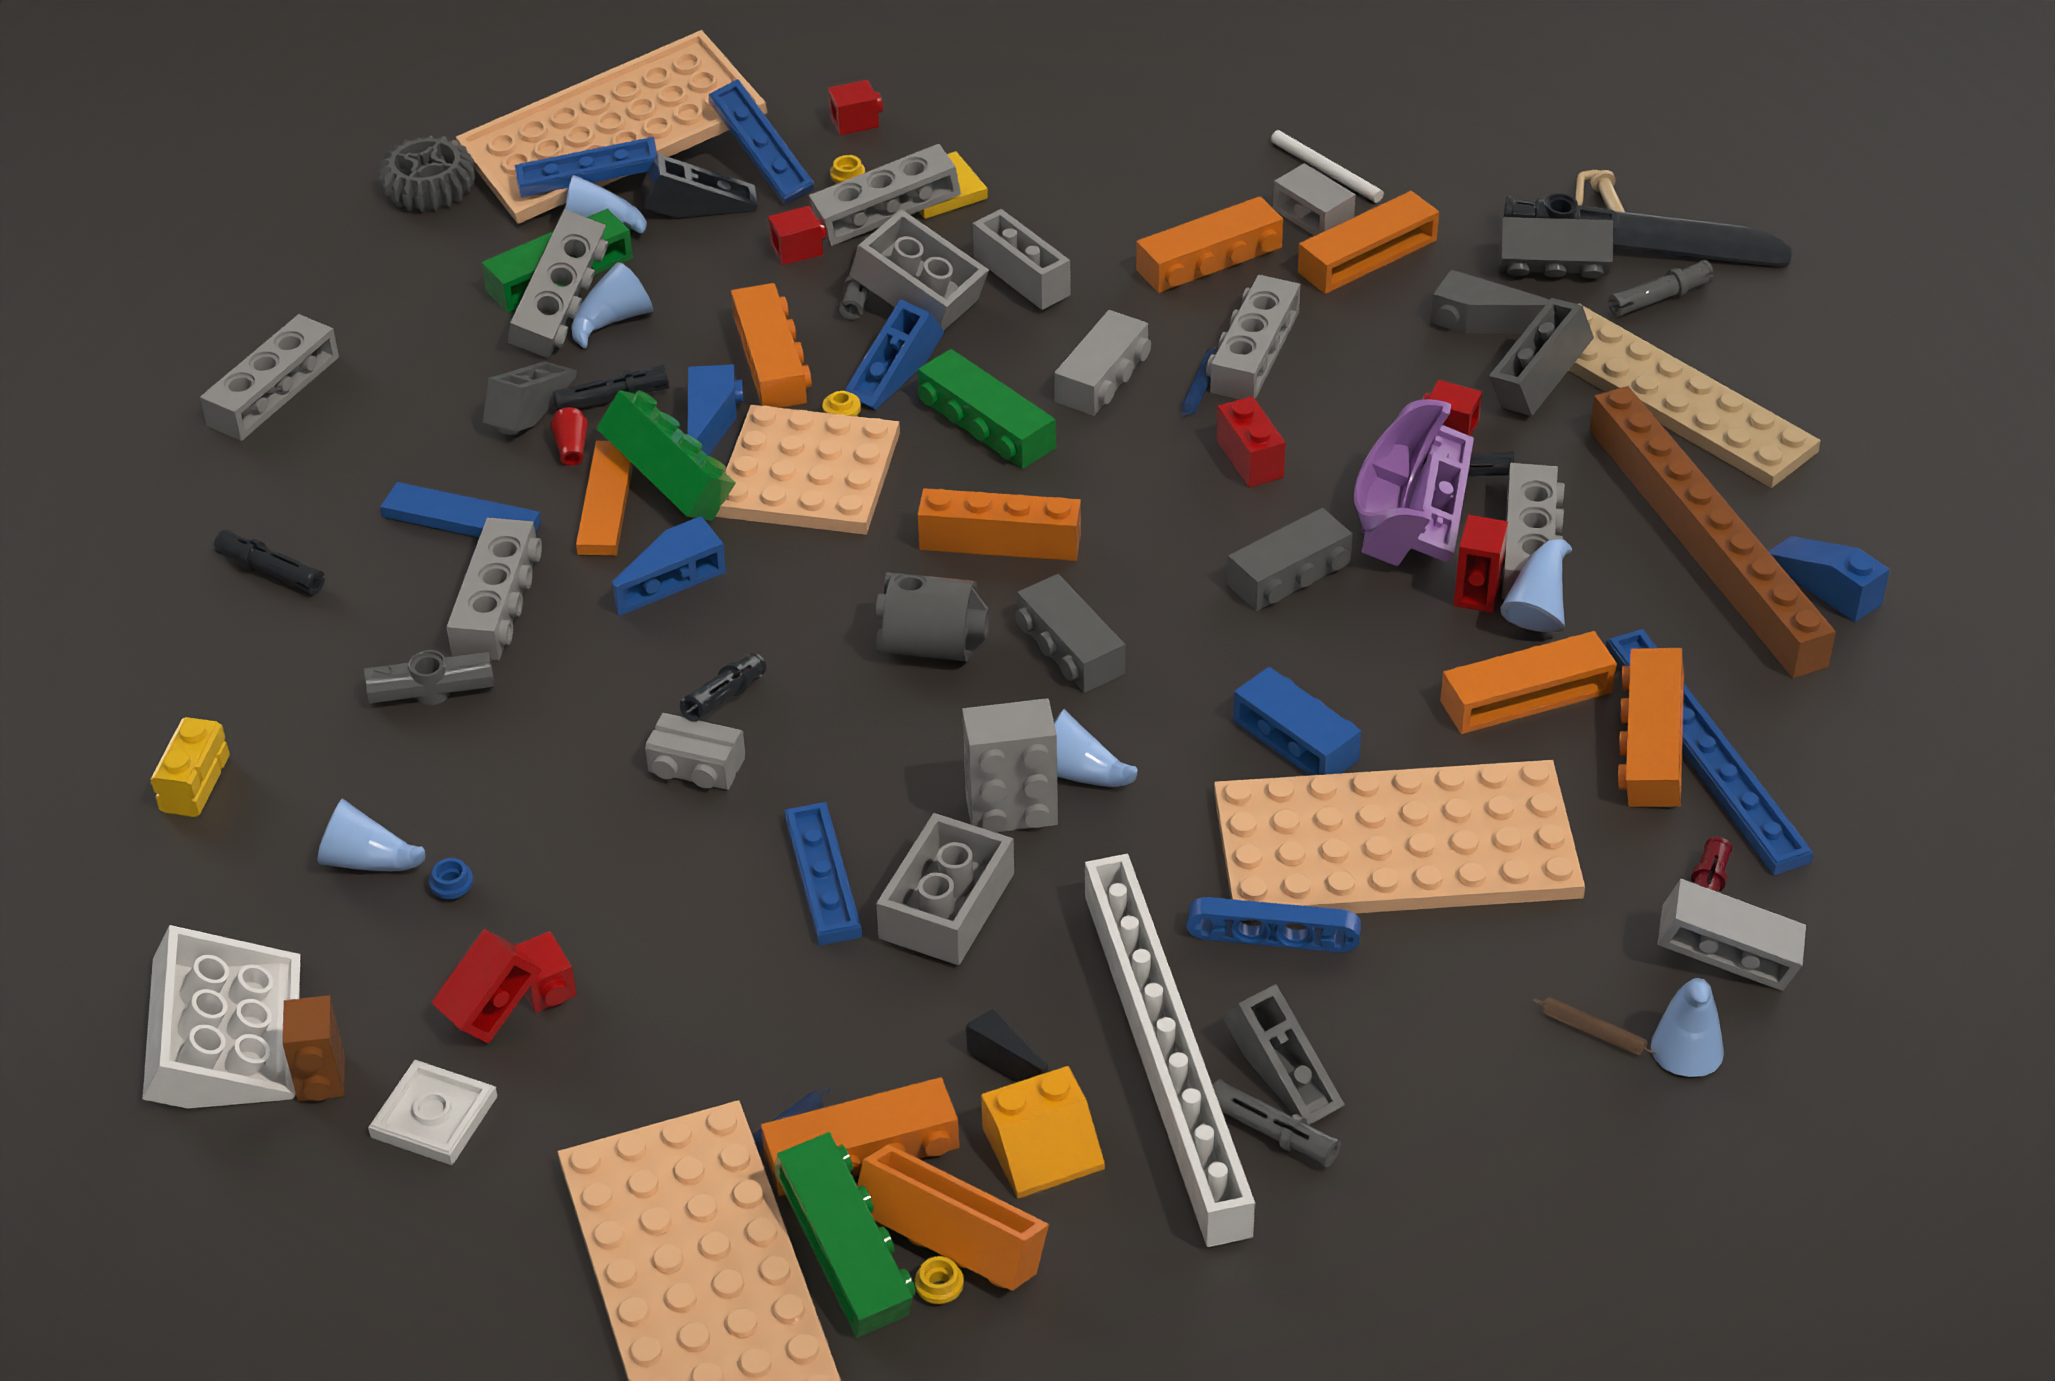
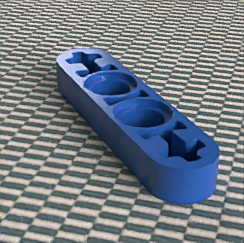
(1338, 931)

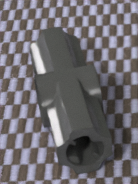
(429, 677)

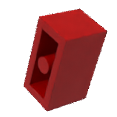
(1250, 441)
(1480, 563)
(486, 986)

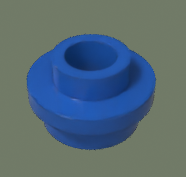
(450, 878)

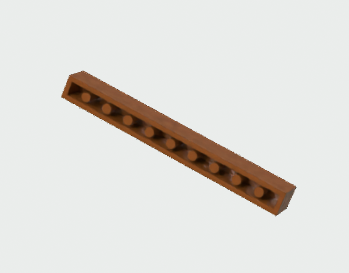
(1712, 533)

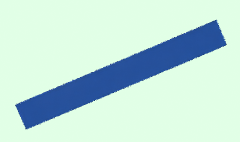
(1728, 776)

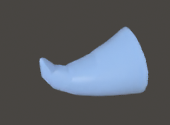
(587, 199)
(611, 300)
(1537, 593)
(1085, 759)
(362, 844)
(1690, 1032)

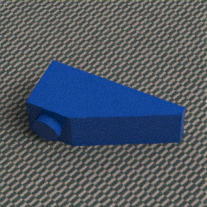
(895, 354)
(712, 403)
(670, 565)
(1835, 573)

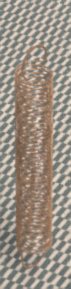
(1584, 1016)

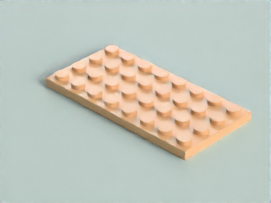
(645, 98)
(1400, 838)
(695, 1254)

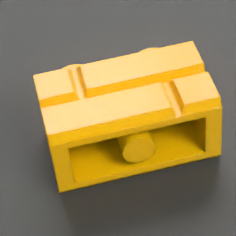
(190, 767)

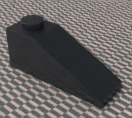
(690, 191)

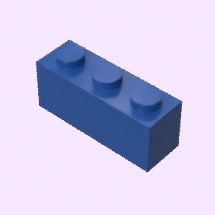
(1296, 724)

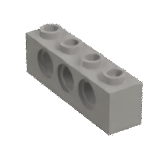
(879, 194)
(543, 332)
(1254, 338)
(269, 377)
(1531, 515)
(494, 588)

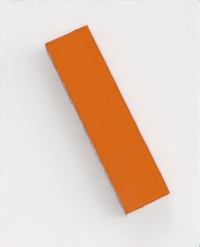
(604, 501)

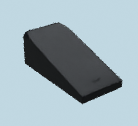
(1002, 1048)

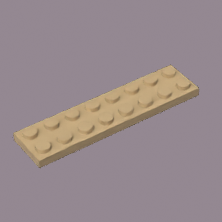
(1694, 404)

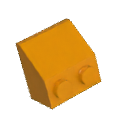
(1041, 1131)

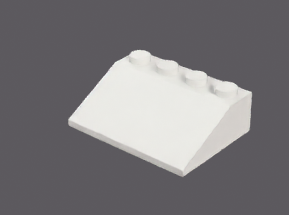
(218, 1021)

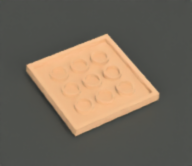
(809, 469)

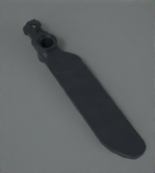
(1664, 233)

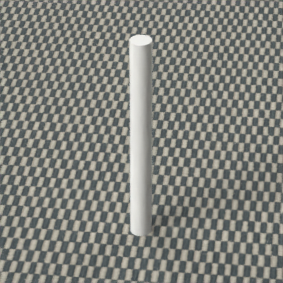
(1327, 166)

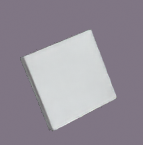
(433, 1112)

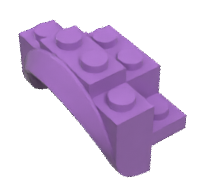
(1408, 504)

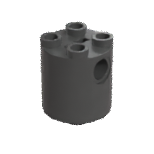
(931, 617)

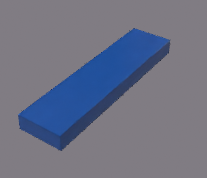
(761, 142)
(589, 165)
(448, 510)
(823, 874)

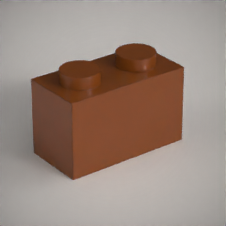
(313, 1048)

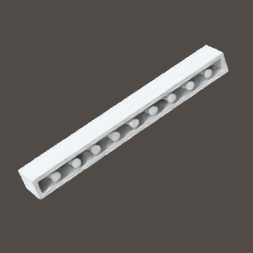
(1169, 1052)

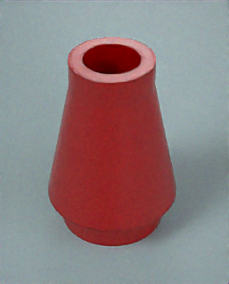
(569, 432)

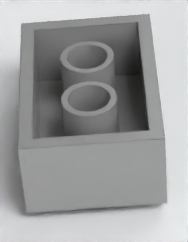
(918, 267)
(1011, 765)
(945, 888)

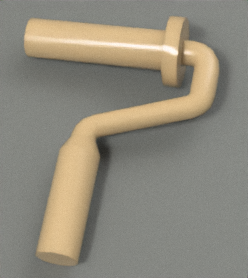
(1600, 182)

